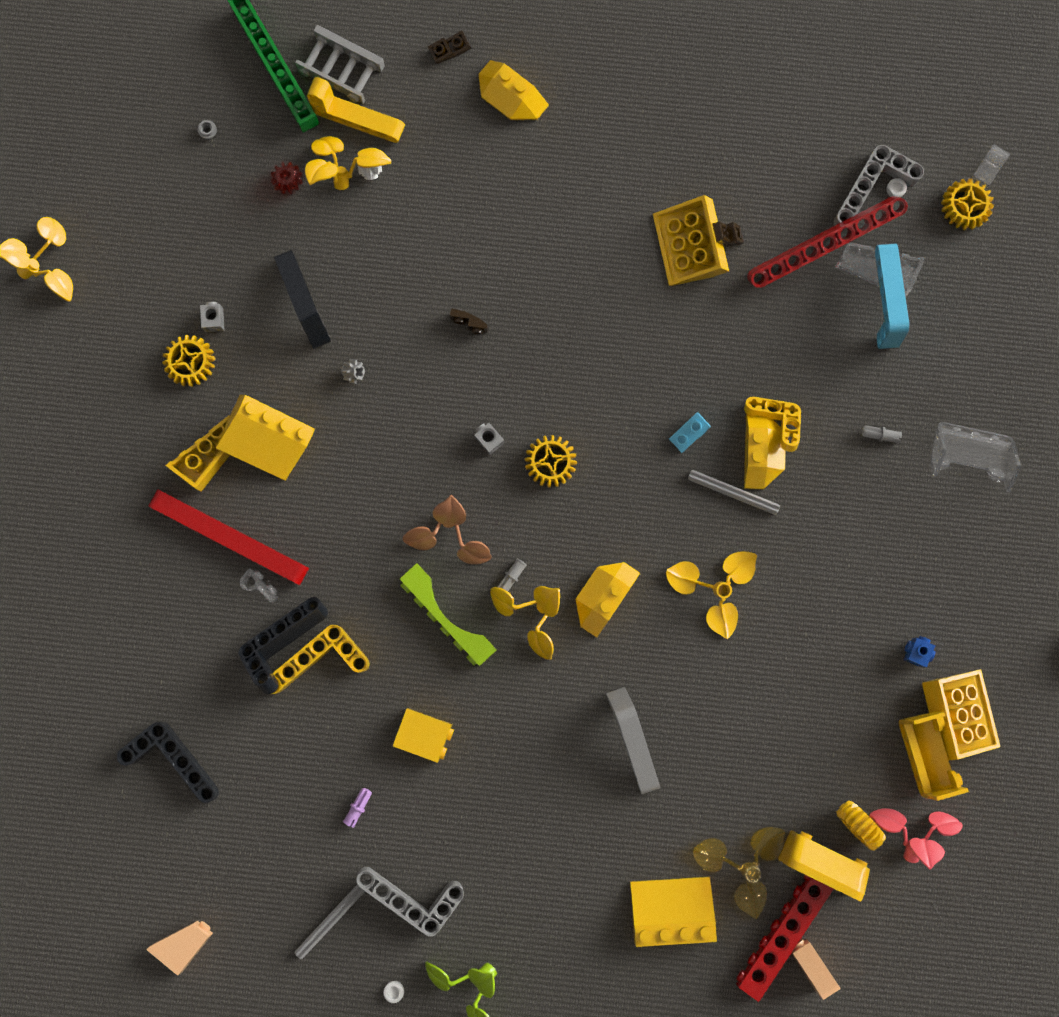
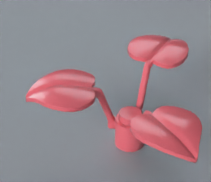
(918, 849)

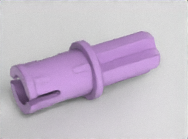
(357, 807)

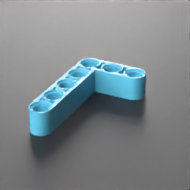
(892, 296)

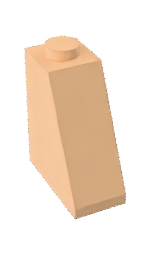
(182, 946)
(815, 969)

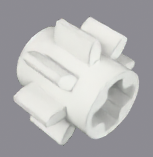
(370, 173)

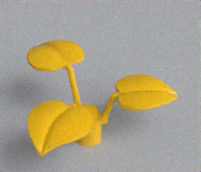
(321, 170)
(16, 254)
(547, 602)
(724, 617)

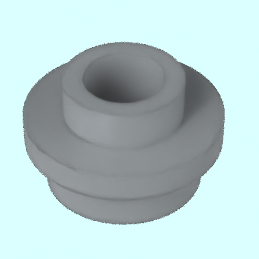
(203, 126)

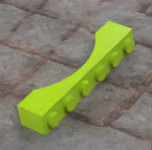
(420, 584)

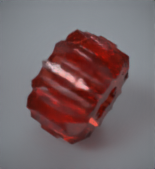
(279, 177)

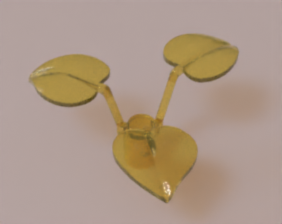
(753, 895)

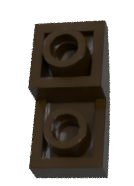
(449, 48)
(475, 324)

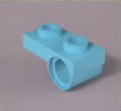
(689, 432)

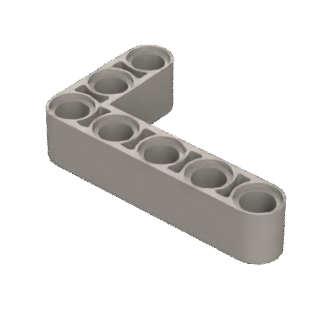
(867, 180)
(634, 740)
(409, 903)

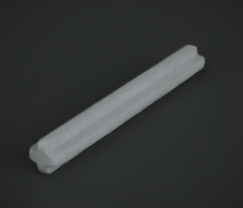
(733, 492)
(329, 921)

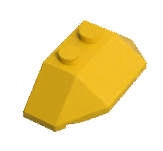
(510, 92)
(762, 452)
(603, 595)

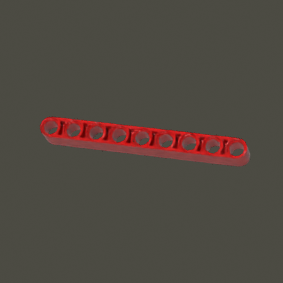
(835, 241)
(228, 537)

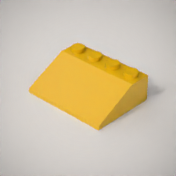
(690, 241)
(264, 437)
(968, 713)
(673, 911)

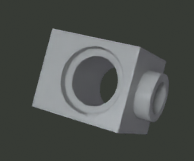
(217, 323)
(493, 445)

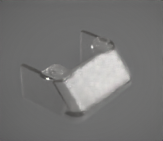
(976, 449)

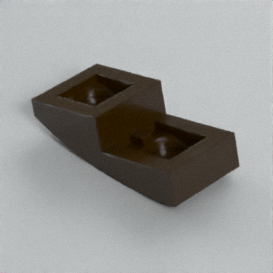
(728, 233)

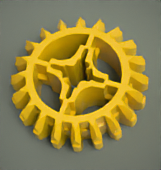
(980, 203)
(182, 346)
(542, 464)
(861, 825)

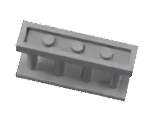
(340, 46)

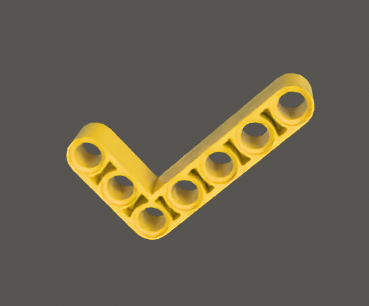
(351, 114)
(314, 656)

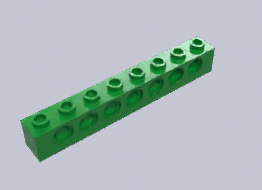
(274, 64)

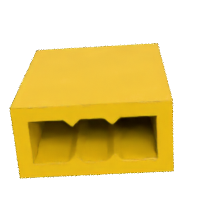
(423, 735)

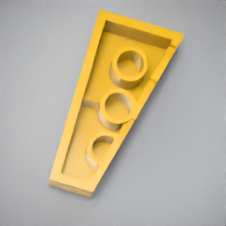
(202, 459)

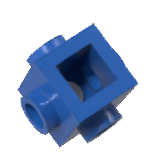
(919, 652)

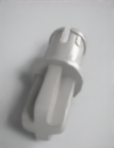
(881, 434)
(512, 575)

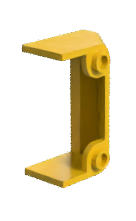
(929, 757)
(825, 865)

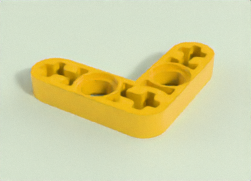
(785, 417)

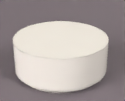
(896, 187)
(393, 991)

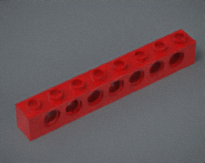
(757, 987)

